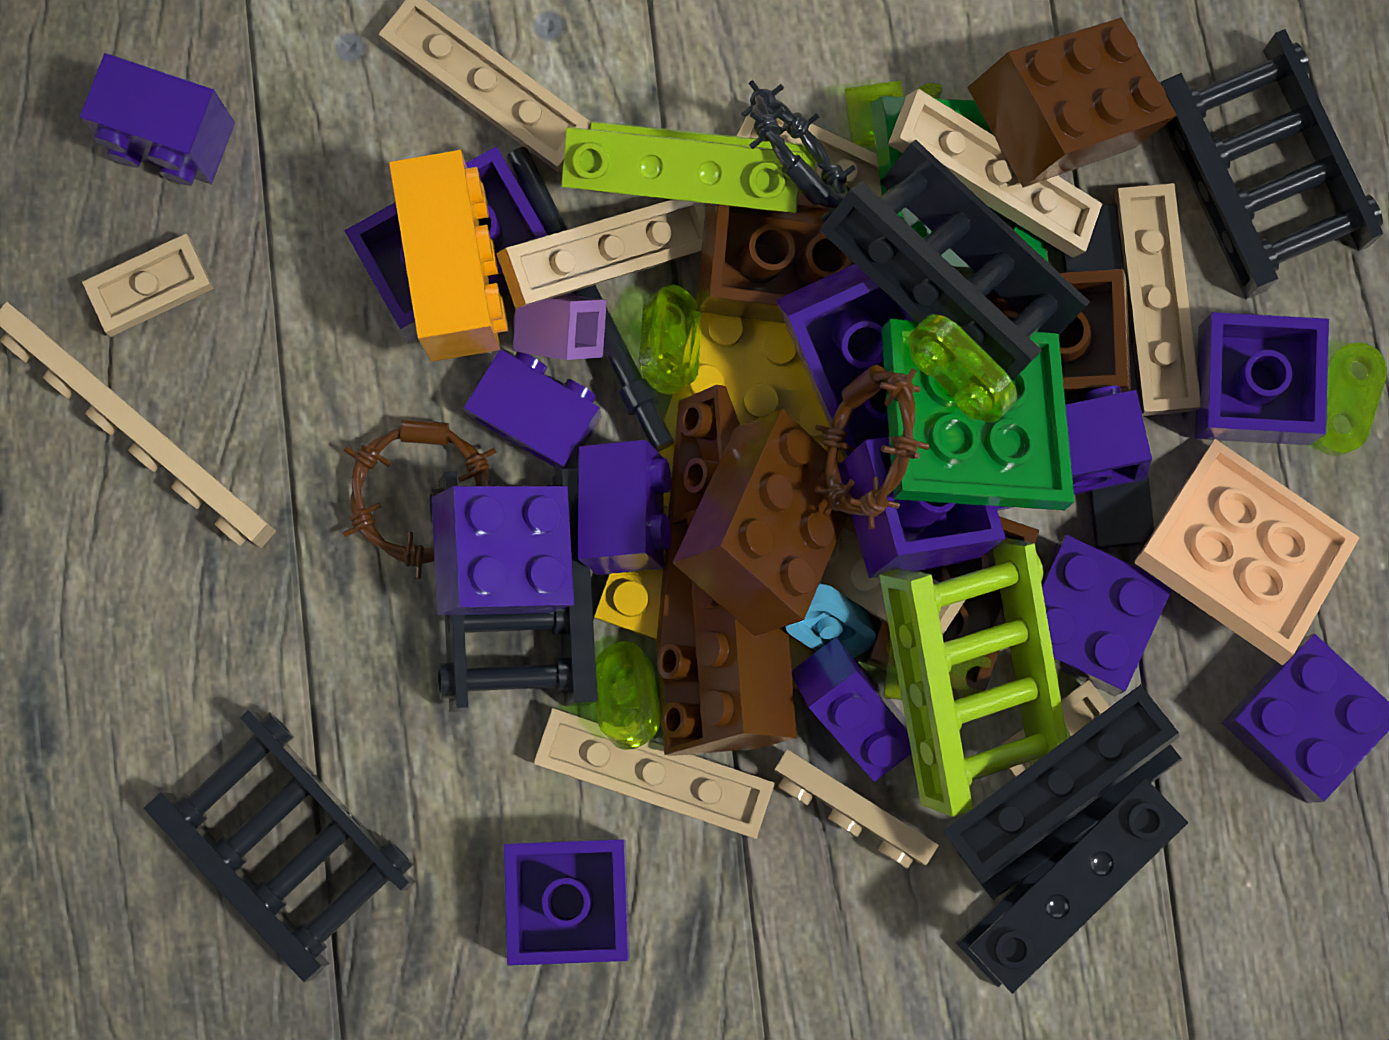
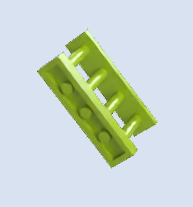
(679, 166)
(925, 665)

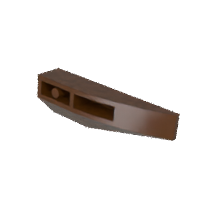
(715, 676)

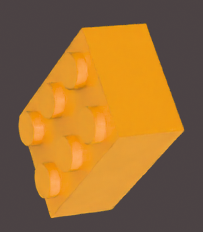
(448, 255)

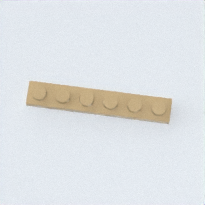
(150, 444)

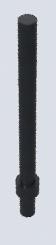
(636, 393)

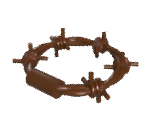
(410, 432)
(905, 447)

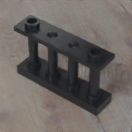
(1232, 209)
(927, 284)
(570, 675)
(1065, 792)
(223, 859)
(1070, 888)

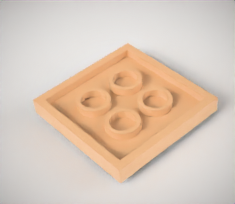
(1248, 551)

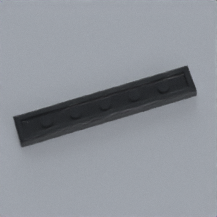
(1120, 512)

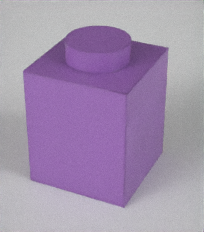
(561, 327)

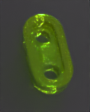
(670, 339)
(962, 368)
(1352, 397)
(625, 707)

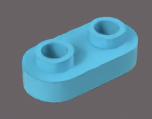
(832, 616)

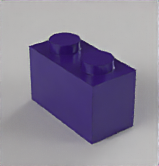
(534, 409)
(622, 507)
(853, 708)

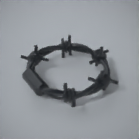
(828, 189)

